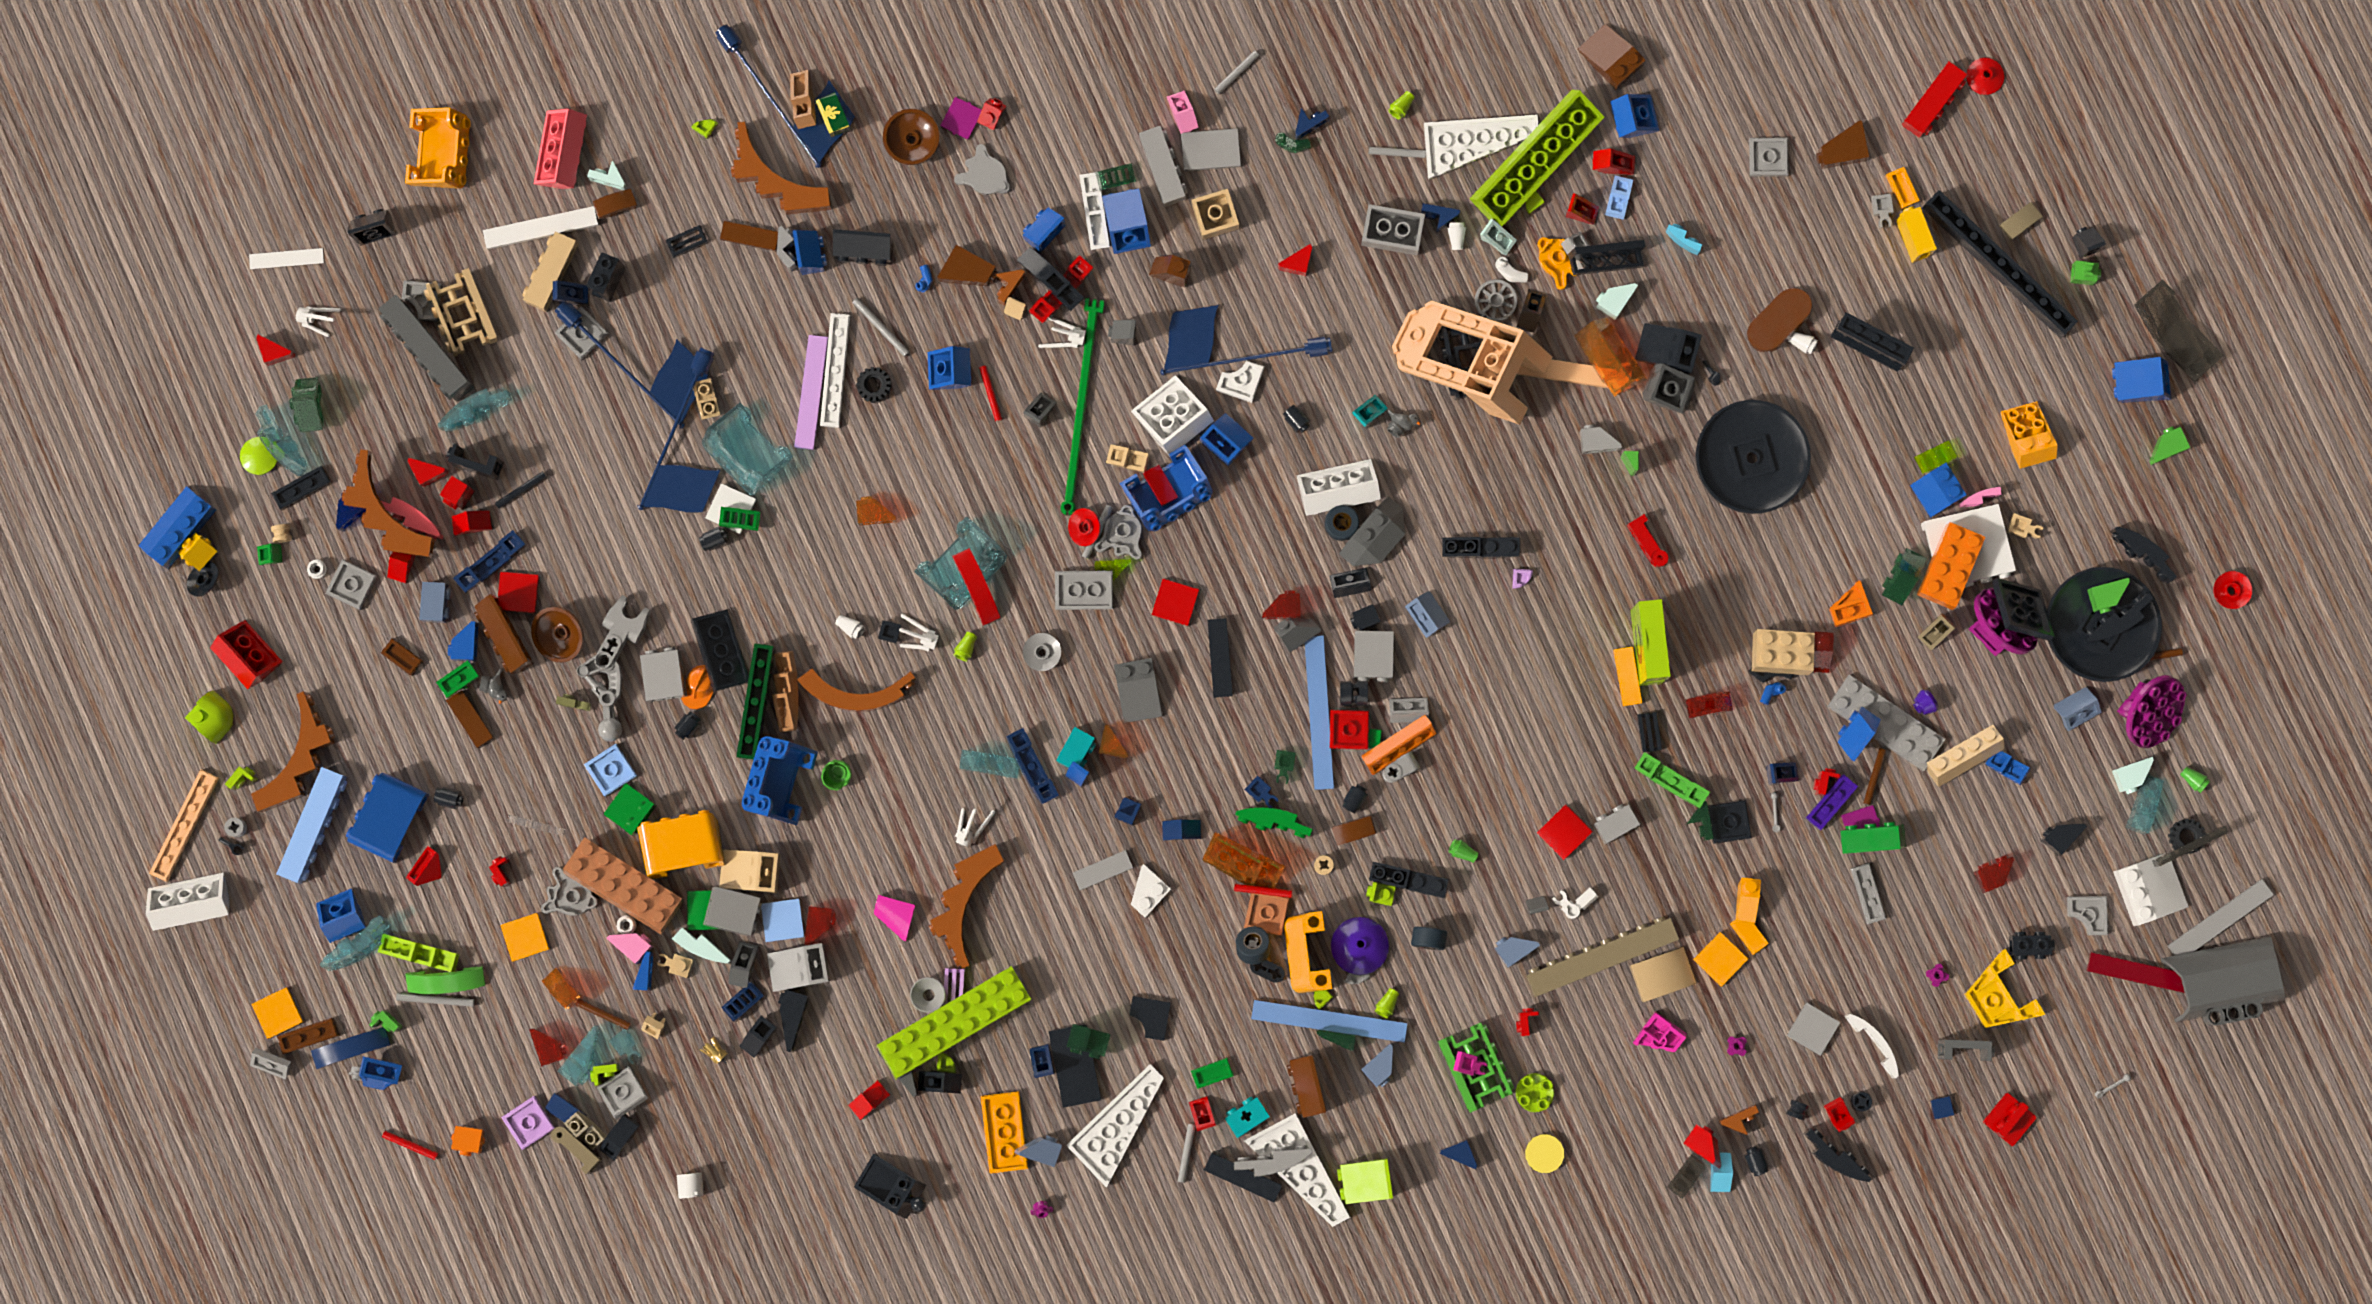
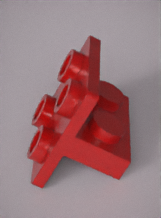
(2009, 1119)

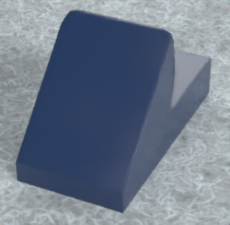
(1306, 126)
(1445, 215)
(570, 292)

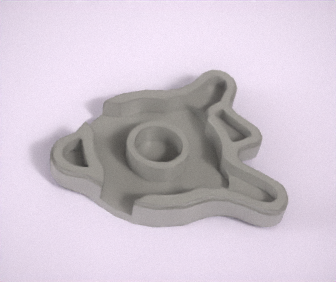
(985, 174)
(1122, 533)
(568, 896)

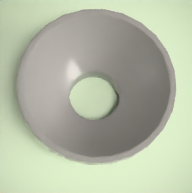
(920, 987)

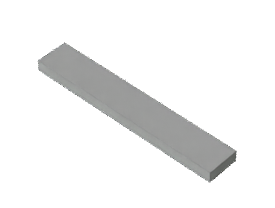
(2221, 919)

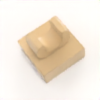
(653, 1026)

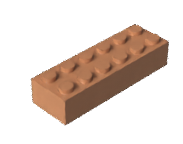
(622, 885)

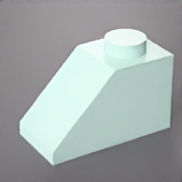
(1615, 299)
(2132, 775)

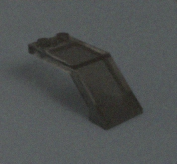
(2176, 332)

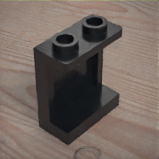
(605, 276)
(491, 470)

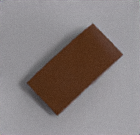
(614, 203)
(1354, 830)

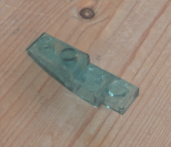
(465, 411)
(282, 449)
(352, 951)

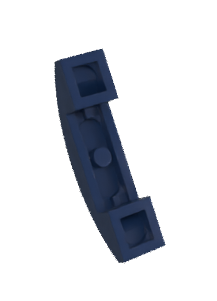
(490, 562)
(1031, 766)
(350, 1047)

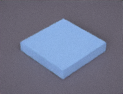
(610, 770)
(782, 920)

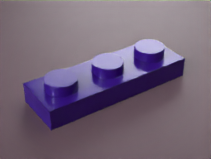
(1831, 802)

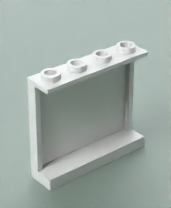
(1995, 554)

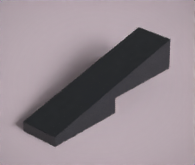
(1219, 657)

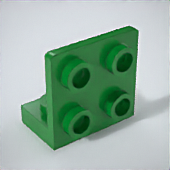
(629, 809)

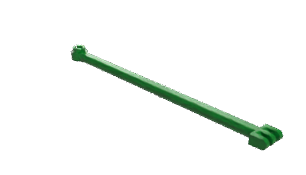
(1081, 403)

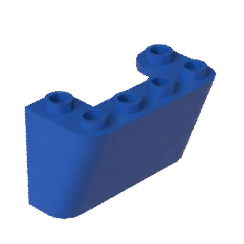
(1187, 481)
(773, 778)
(386, 816)

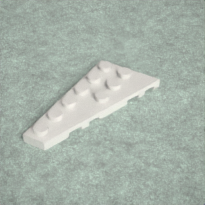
(1465, 141)
(1111, 1131)
(1306, 1177)

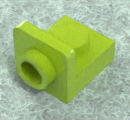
(237, 778)
(1380, 894)
(606, 1070)

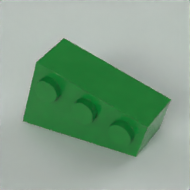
(1873, 838)

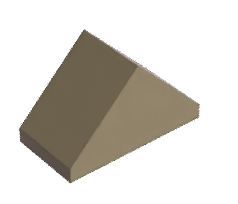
(1936, 631)

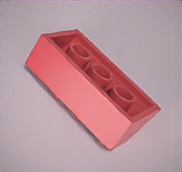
(560, 149)

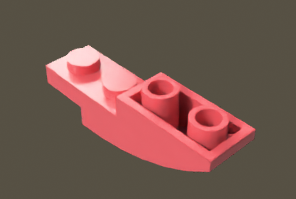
(414, 519)

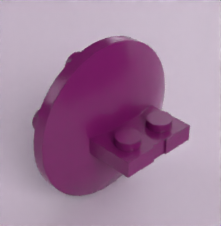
(1991, 629)
(2153, 710)

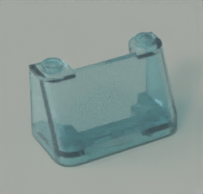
(744, 450)
(943, 574)

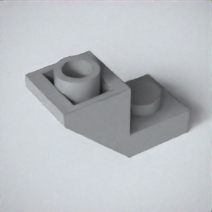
(785, 242)

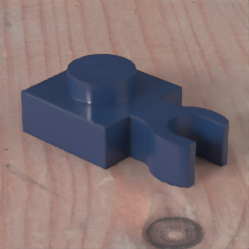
(1259, 790)

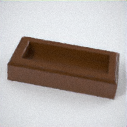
(402, 657)

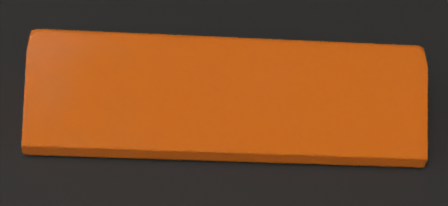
(1399, 744)

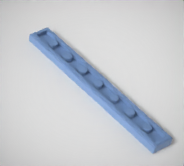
(1319, 713)
(1329, 1021)

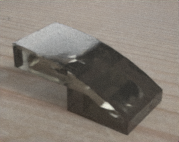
(1686, 1176)

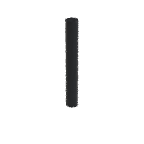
(521, 489)

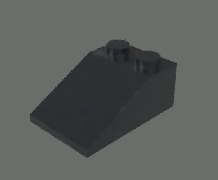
(371, 227)

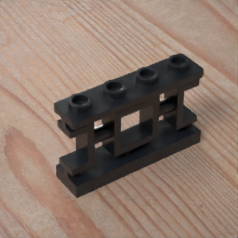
(1872, 342)
(1454, 360)

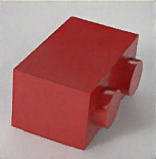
(456, 493)

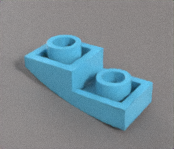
(1677, 234)

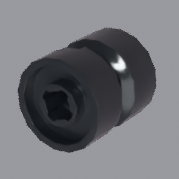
(1346, 693)

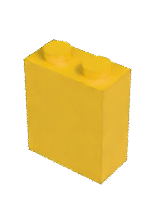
(1916, 234)

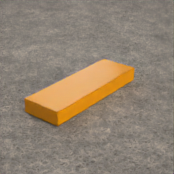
(1627, 676)

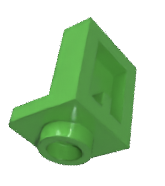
(388, 1020)

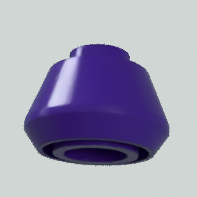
(1925, 702)

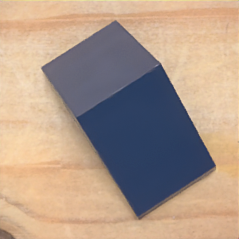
(1782, 773)
(1181, 829)
(1041, 1061)
(1461, 1153)

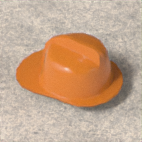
(698, 688)

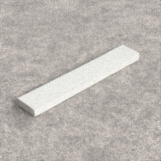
(540, 227)
(835, 370)

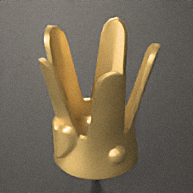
(715, 1055)

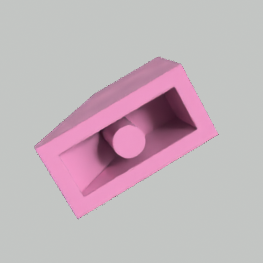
(1182, 112)
(631, 945)

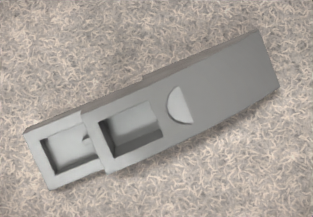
(1281, 1160)

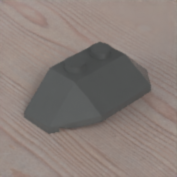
(1376, 535)

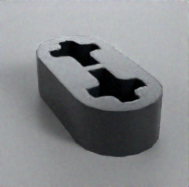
(1269, 965)

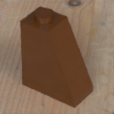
(1845, 148)
(967, 269)
(1171, 269)

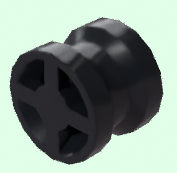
(1864, 1100)
(1797, 1110)

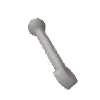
(1776, 828)
(2099, 1093)

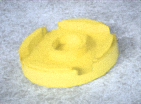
(1544, 1153)

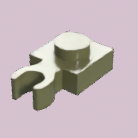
(568, 701)

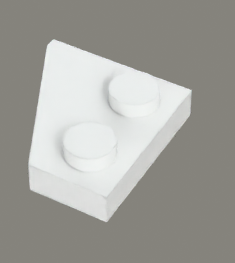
(1148, 891)

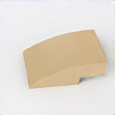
(1662, 974)

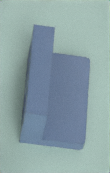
(1427, 614)
(2078, 708)

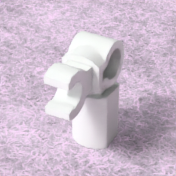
(1583, 901)

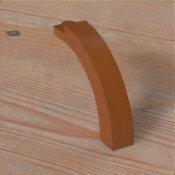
(855, 702)

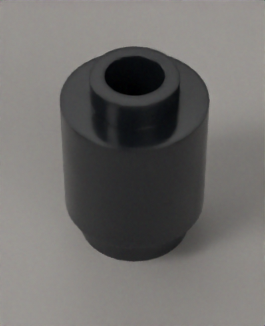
(1297, 419)
(713, 539)
(687, 725)
(448, 797)
(1355, 798)
(1756, 1161)

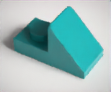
(1369, 411)

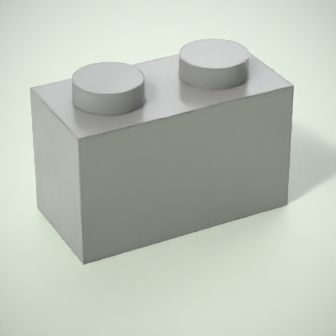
(1615, 824)

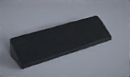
(1243, 1178)

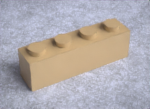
(551, 268)
(1965, 755)

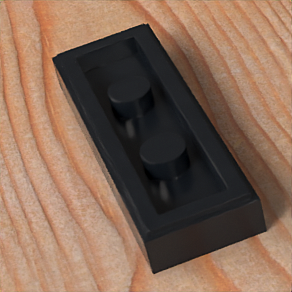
(301, 487)

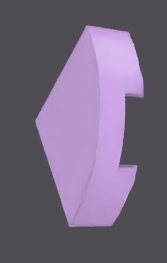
(1521, 577)

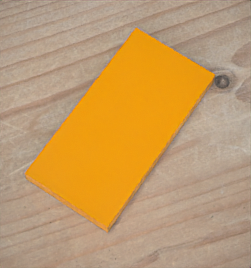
(1003, 1131)

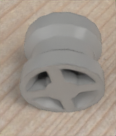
(239, 828)

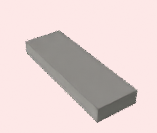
(1102, 870)
(1868, 893)

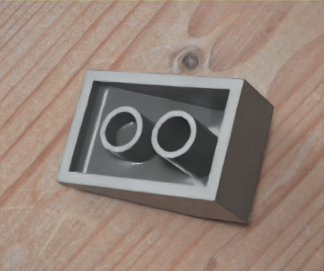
(1137, 690)

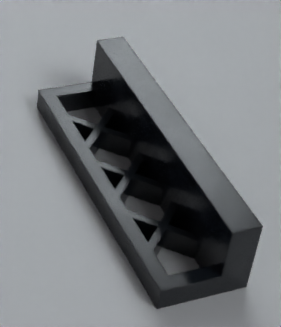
(1607, 250)

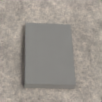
(1210, 150)
(1083, 590)

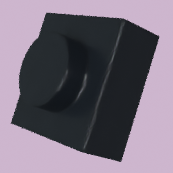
(889, 632)

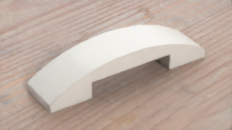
(1889, 1063)

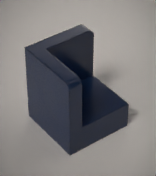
(1127, 811)

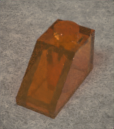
(872, 512)
(561, 988)

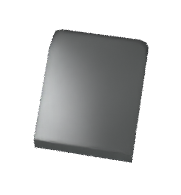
(1536, 905)

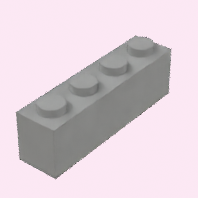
(1162, 166)

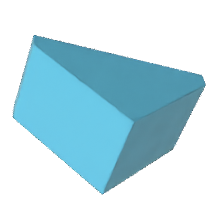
(1722, 1178)

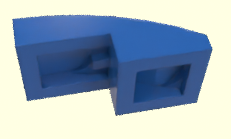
(2008, 767)
(1077, 774)

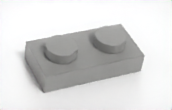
(270, 1063)

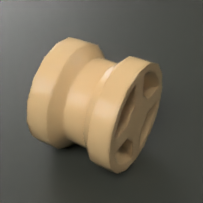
(281, 533)
(1321, 865)

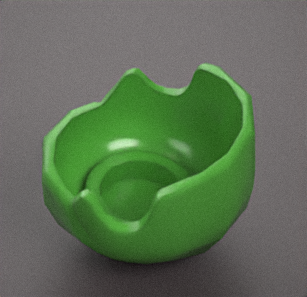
(836, 774)

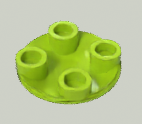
(256, 457)
(1534, 1092)

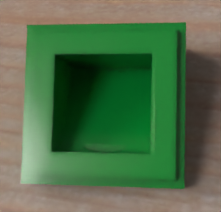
(269, 554)

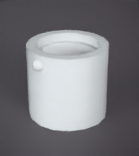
(690, 1185)

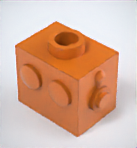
(467, 1140)

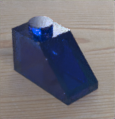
(347, 515)

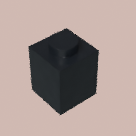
(1365, 618)

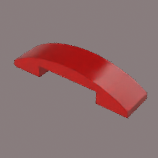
(1049, 304)
(976, 586)

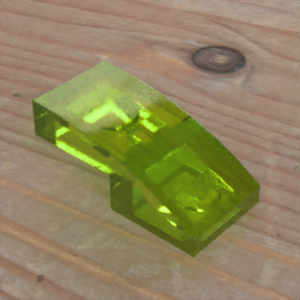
(1935, 457)

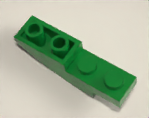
(1266, 817)

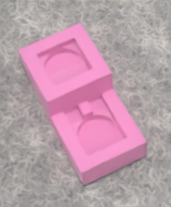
(1976, 499)

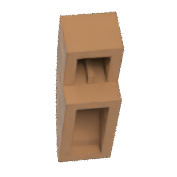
(802, 99)

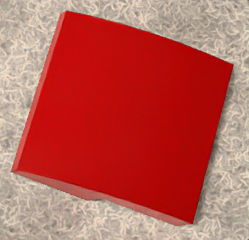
(1564, 832)

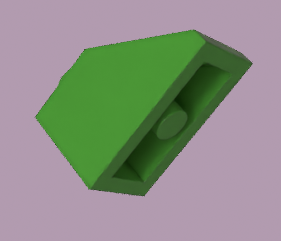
(2169, 444)
(2107, 595)

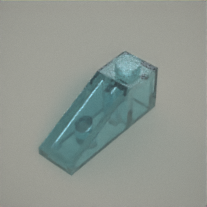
(988, 764)
(2145, 805)
(580, 1061)

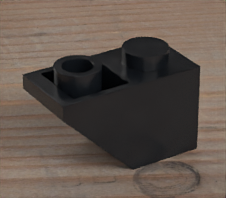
(758, 1036)

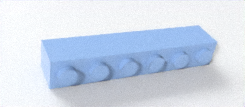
(311, 825)

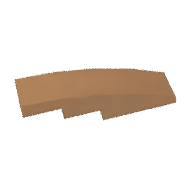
(787, 691)

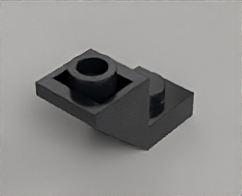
(619, 1137)

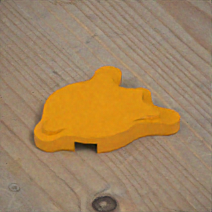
(1554, 260)

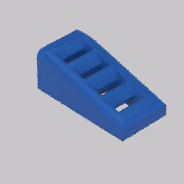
(644, 975)

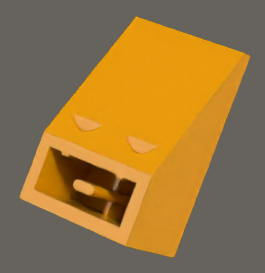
(2029, 435)

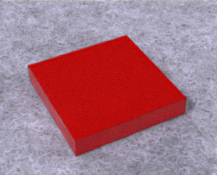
(518, 592)
(1175, 602)
(1349, 729)

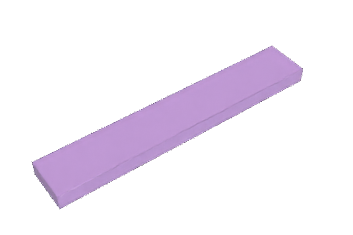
(811, 392)

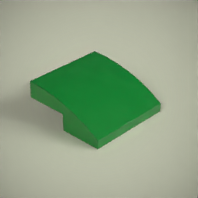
(696, 909)

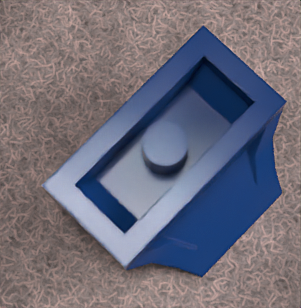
(379, 1073)

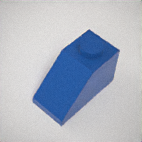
(465, 644)

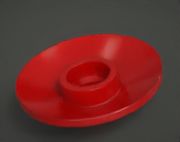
(1979, 82)
(1078, 527)
(2240, 585)

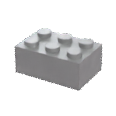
(1393, 229)

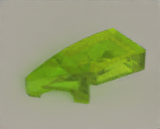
(1116, 566)

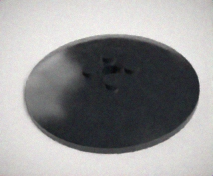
(1757, 429)
(2073, 616)

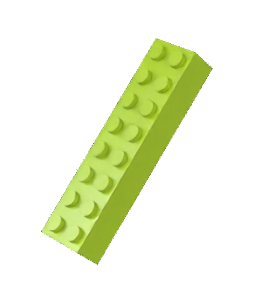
(1537, 157)
(953, 1022)

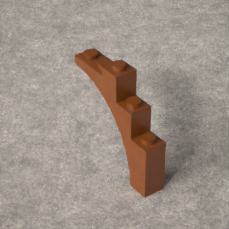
(795, 197)
(376, 517)
(312, 737)
(950, 923)

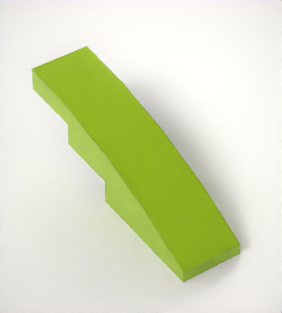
(418, 953)

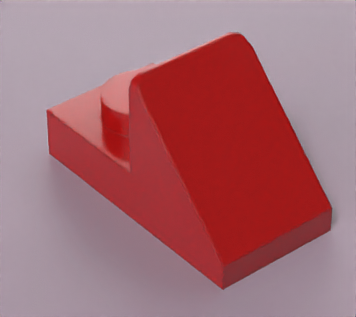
(869, 1100)

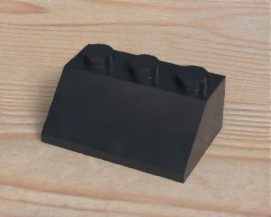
(862, 247)

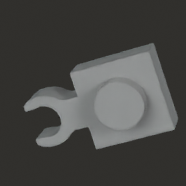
(1882, 206)

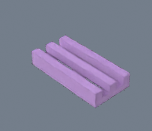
(946, 983)

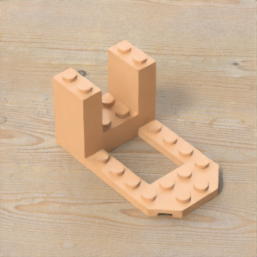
(1493, 367)

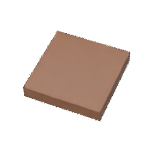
(1267, 913)

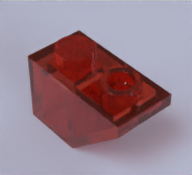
(1995, 875)

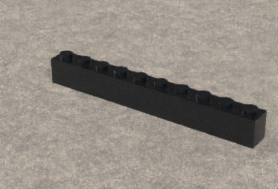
(1999, 264)

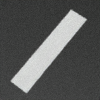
(286, 258)

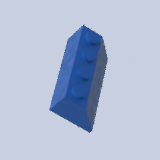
(176, 525)

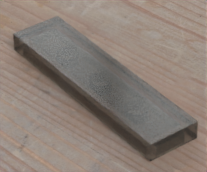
(2208, 837)

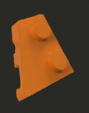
(1851, 606)

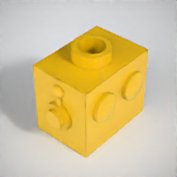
(197, 551)

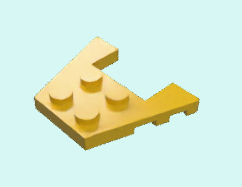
(1992, 1000)

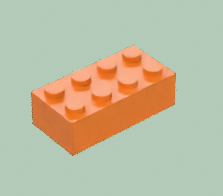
(1951, 566)

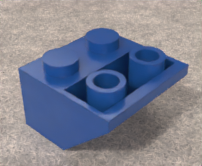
(1226, 439)

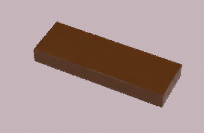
(749, 236)
(469, 719)
(308, 1036)

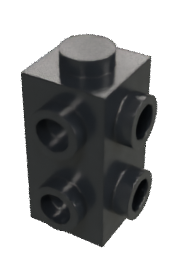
(2036, 945)

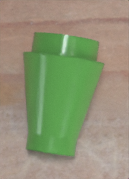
(2195, 779)
(1461, 850)

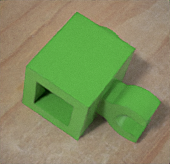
(2085, 273)

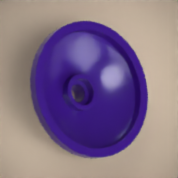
(1355, 959)

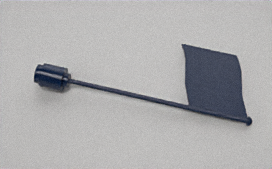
(814, 138)
(1193, 337)
(672, 379)
(677, 485)

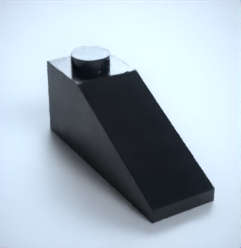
(792, 1012)

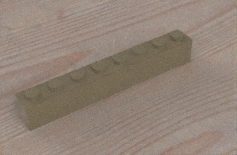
(1602, 957)

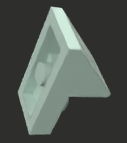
(613, 178)
(1497, 237)

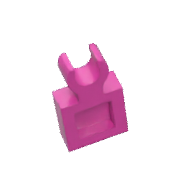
(1468, 1064)

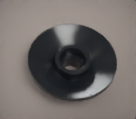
(202, 581)

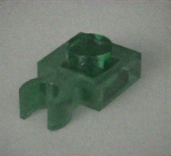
(1284, 762)

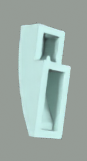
(701, 947)

